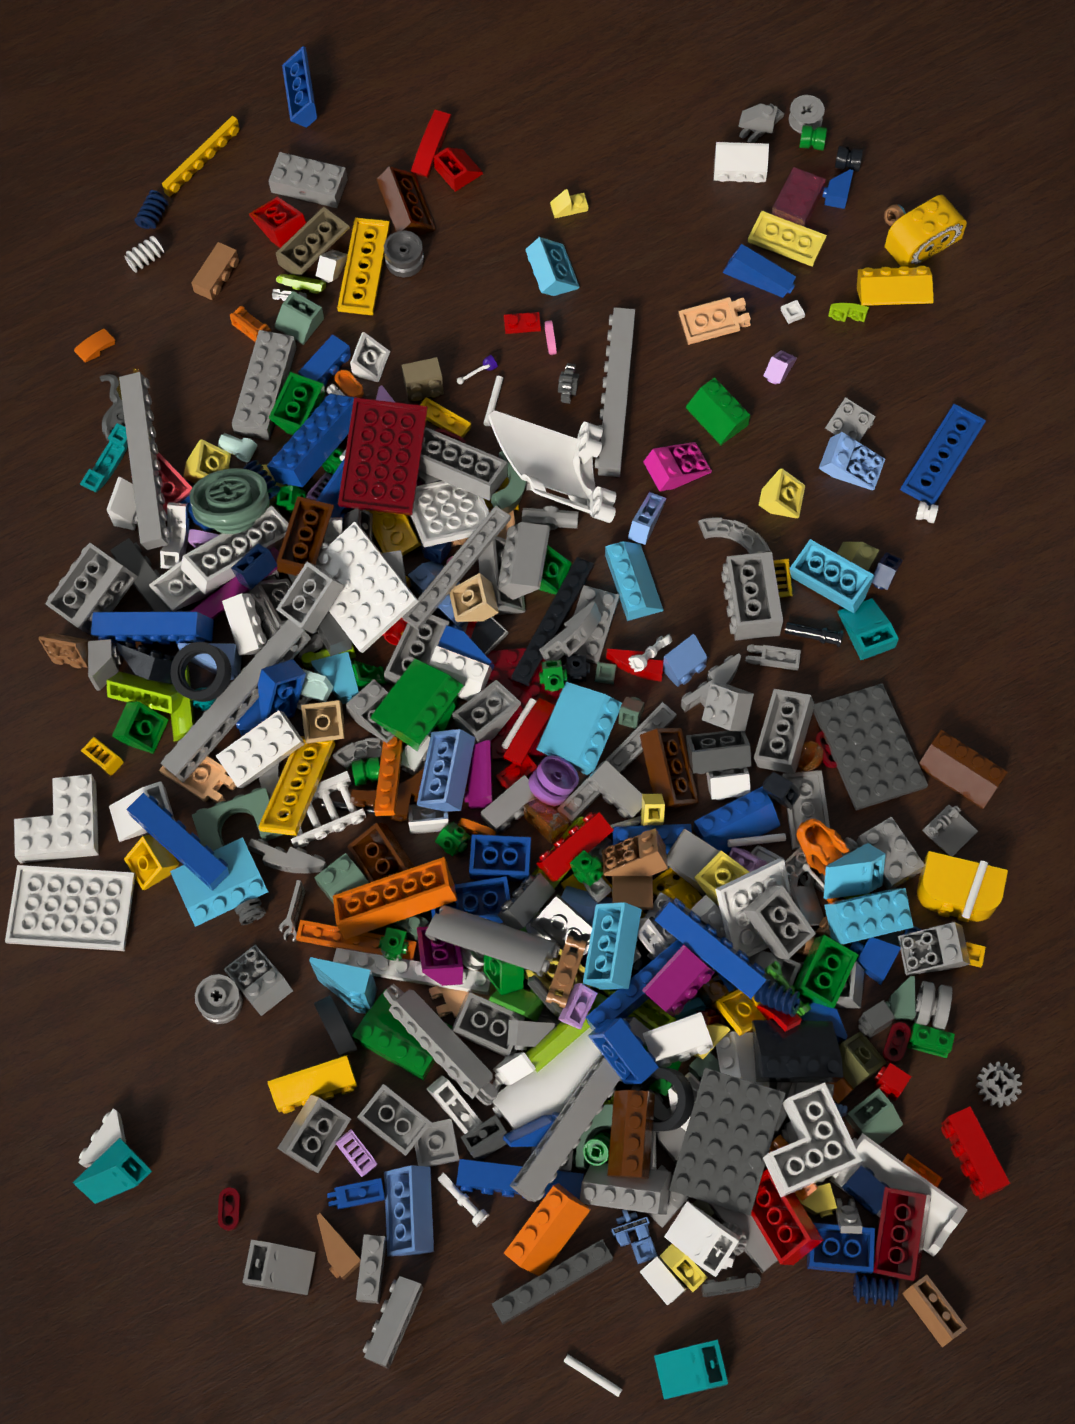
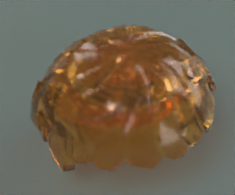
(810, 756)

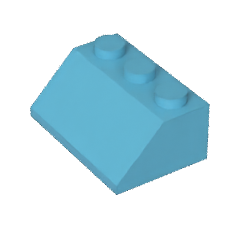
(551, 267)

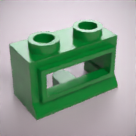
(930, 1040)

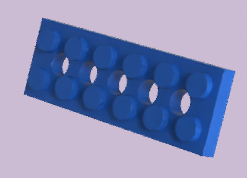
(947, 466)

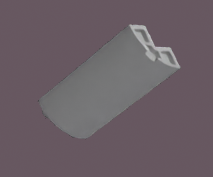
(493, 939)

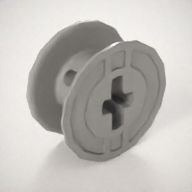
(806, 111)

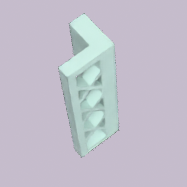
(316, 687)

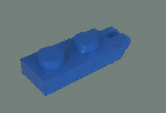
(357, 1194)

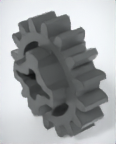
(568, 383)

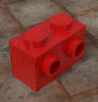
(891, 1081)

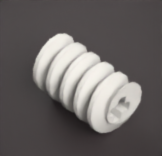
(143, 253)

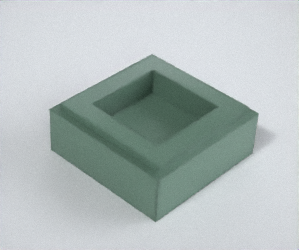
(605, 673)

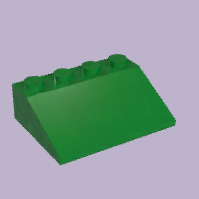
(417, 703)
(390, 1040)

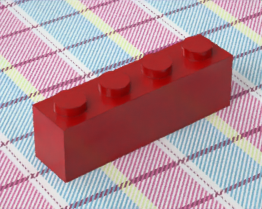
(580, 838)

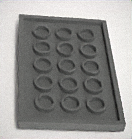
(869, 746)
(727, 1141)

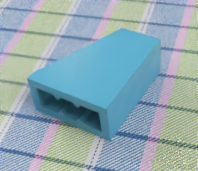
(340, 674)

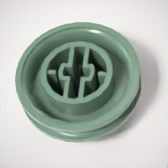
(229, 500)

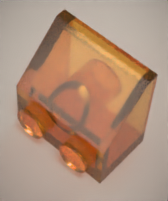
(545, 819)

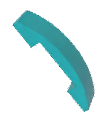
(108, 461)

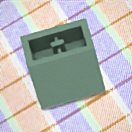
(299, 317)
(875, 1117)

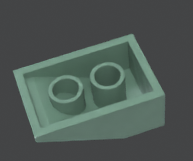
(340, 877)

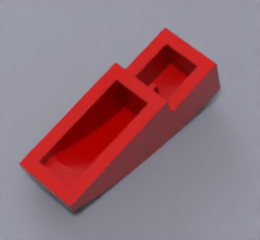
(652, 671)

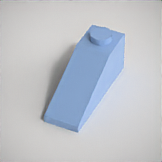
(646, 518)

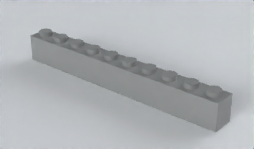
(616, 391)
(144, 461)
(232, 702)
(569, 1125)
(757, 1246)

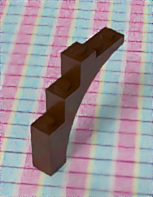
(406, 790)

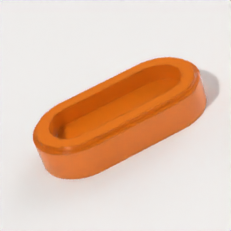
(348, 384)
(475, 828)

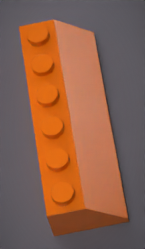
(394, 898)

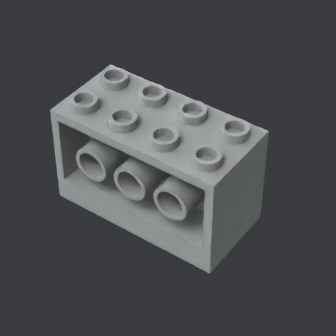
(90, 586)
(752, 596)

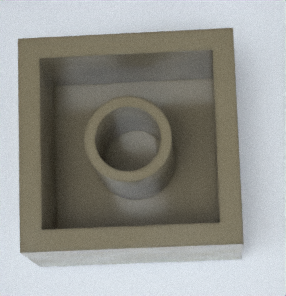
(423, 379)

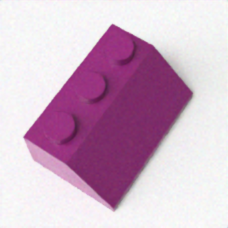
(480, 777)
(440, 959)
(678, 981)

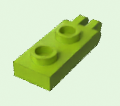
(301, 283)

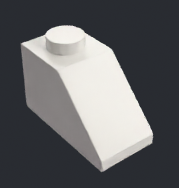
(331, 265)
(513, 1068)

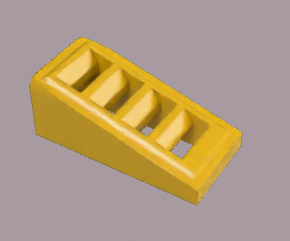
(784, 563)
(112, 762)

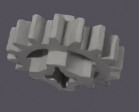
(999, 1093)

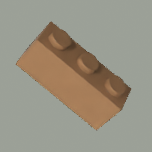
(215, 271)
(934, 1310)

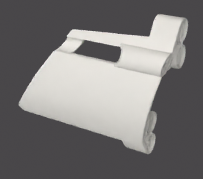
(556, 462)

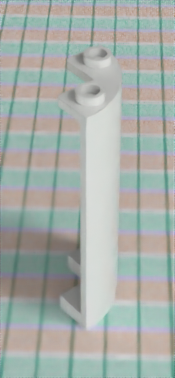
(550, 1087)
(943, 1211)

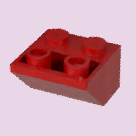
(456, 167)

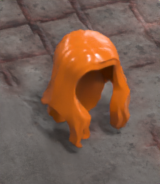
(820, 844)

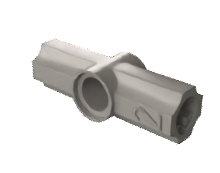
(551, 516)

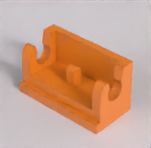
(247, 323)

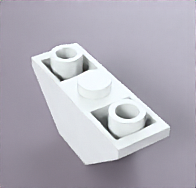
(103, 1139)

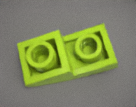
(841, 311)

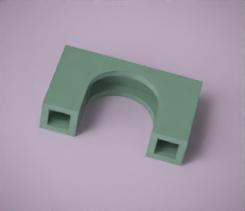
(210, 821)

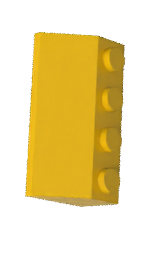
(895, 285)
(320, 1081)

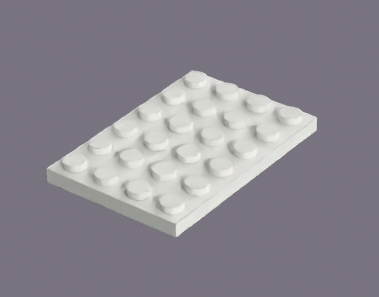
(372, 589)
(70, 908)

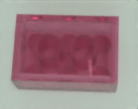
(799, 197)

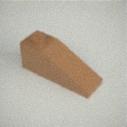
(338, 1253)

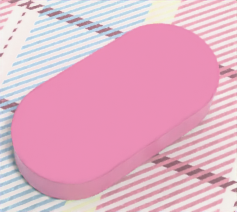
(550, 337)

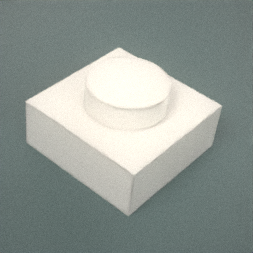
(792, 311)

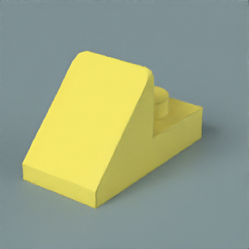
(567, 205)

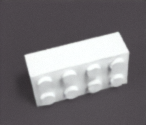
(260, 749)

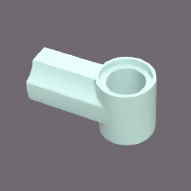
(241, 448)

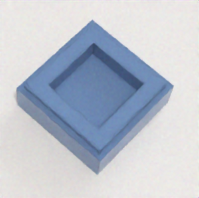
(644, 1250)

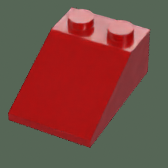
(278, 220)

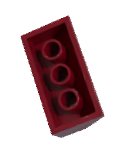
(901, 1233)

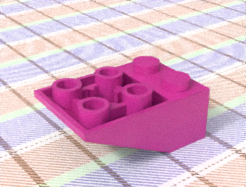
(676, 465)

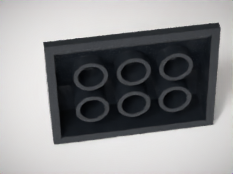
(798, 1055)

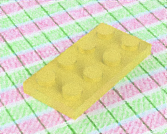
(787, 238)

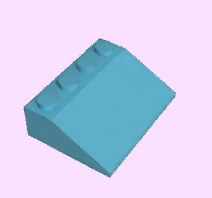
(579, 726)
(239, 886)
(348, 982)

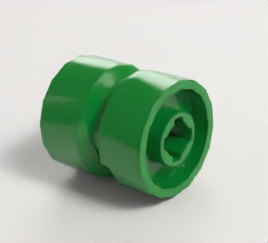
(813, 137)
(366, 770)
(597, 1149)

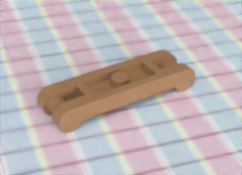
(566, 971)

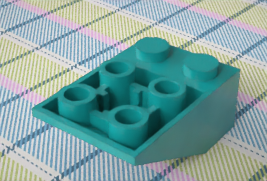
(869, 629)
(112, 1173)
(691, 1369)

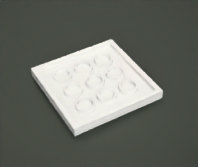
(446, 513)
(740, 893)

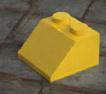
(150, 862)

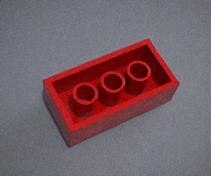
(975, 1153)
(783, 1223)

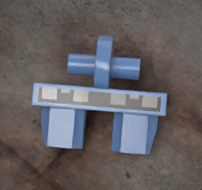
(639, 1226)

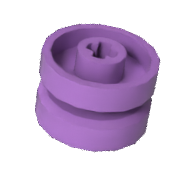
(553, 780)

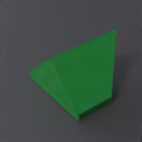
(366, 673)

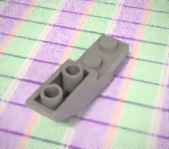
(575, 634)
(721, 674)
(293, 861)

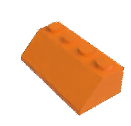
(547, 1230)

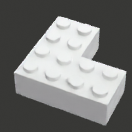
(66, 833)
(822, 1145)

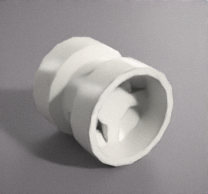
(927, 512)

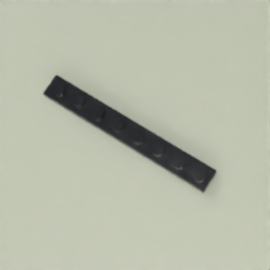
(552, 620)

